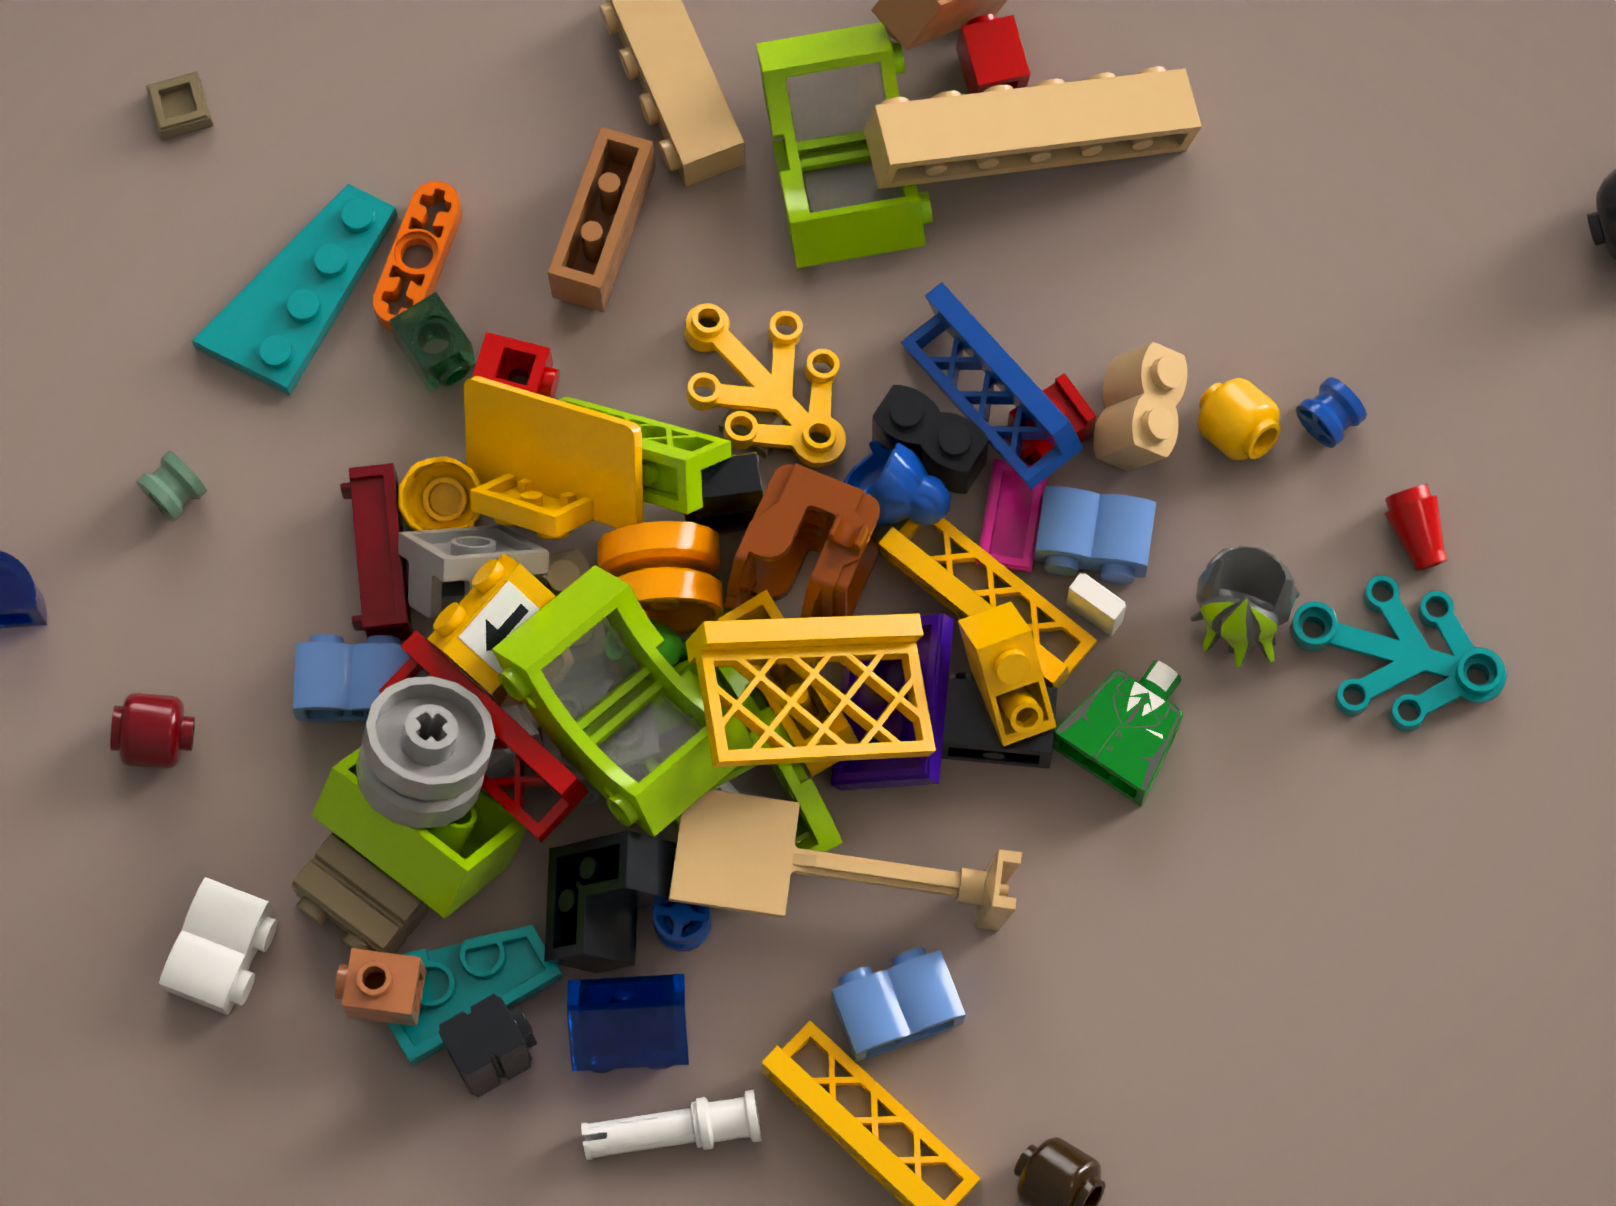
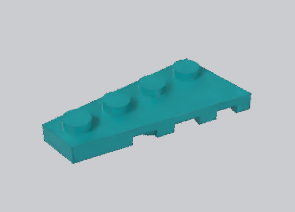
(295, 299)

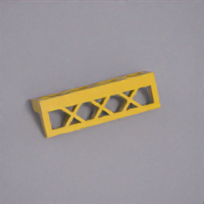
(964, 602)
(851, 1132)

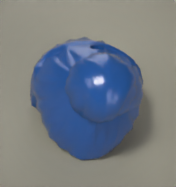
(900, 486)

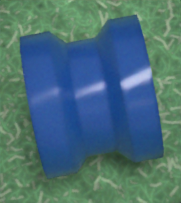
(1331, 412)
(681, 915)

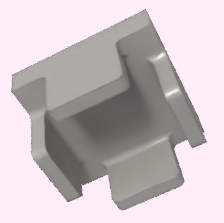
(448, 559)

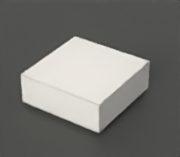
(1096, 604)

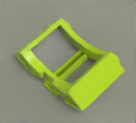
(832, 92)
(614, 701)

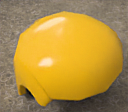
(438, 495)

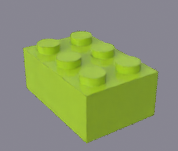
(434, 863)

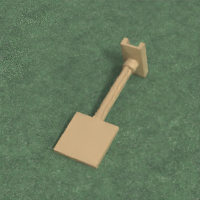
(743, 850)

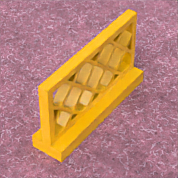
(803, 642)

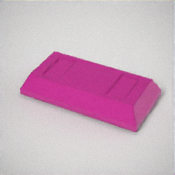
(1011, 518)

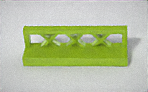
(670, 459)

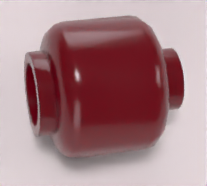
(151, 730)

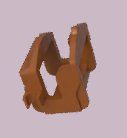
(802, 515)

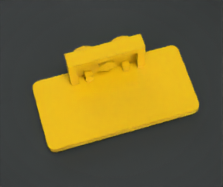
(550, 461)

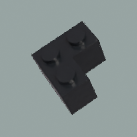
(597, 895)

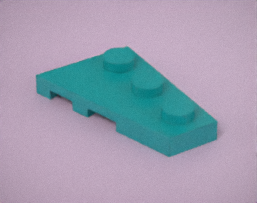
(467, 973)

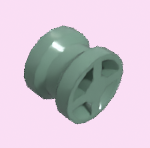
(171, 486)

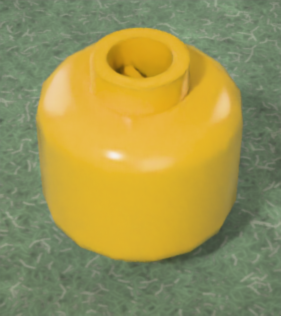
(1239, 419)

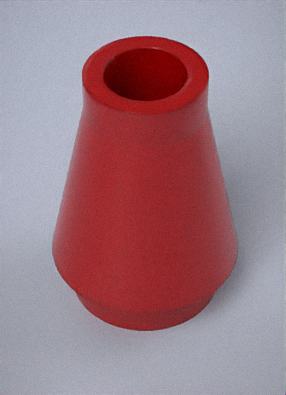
(1417, 525)

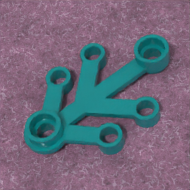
(1407, 654)

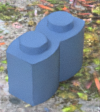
(1094, 534)
(342, 679)
(896, 1004)

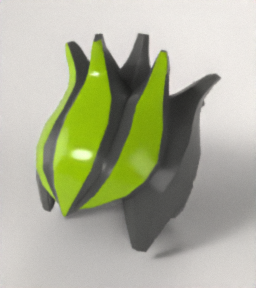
(1244, 600)

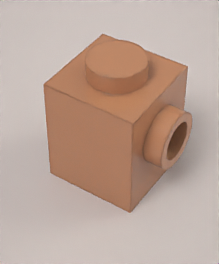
(381, 987)

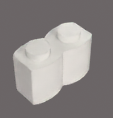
(217, 947)

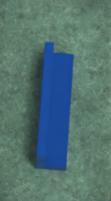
(1001, 371)

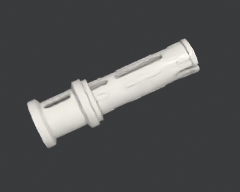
(701, 1123)

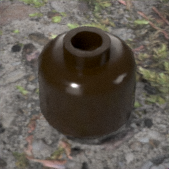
(1058, 1176)

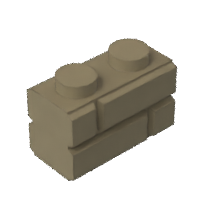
(357, 898)

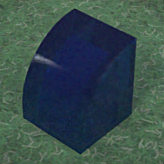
(19, 595)

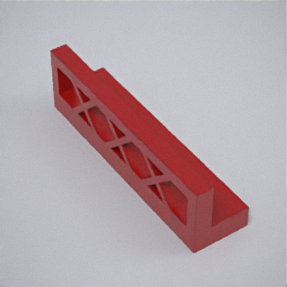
(509, 736)

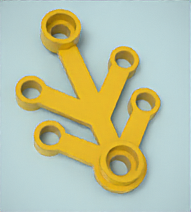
(768, 391)

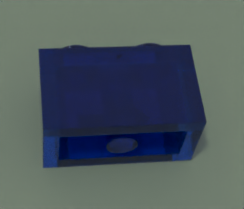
(628, 1023)

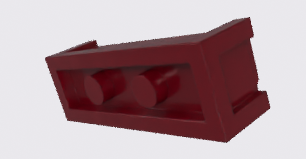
(380, 568)

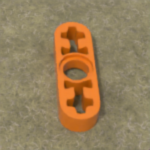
(416, 216)

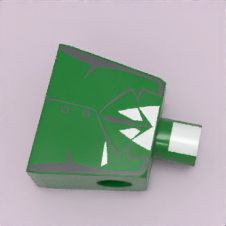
(1124, 730)

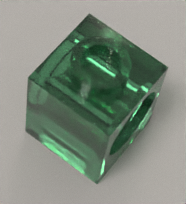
(431, 321)

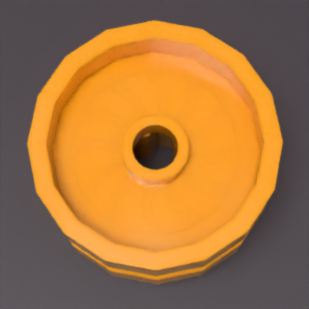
(668, 570)

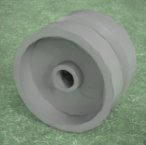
(424, 752)

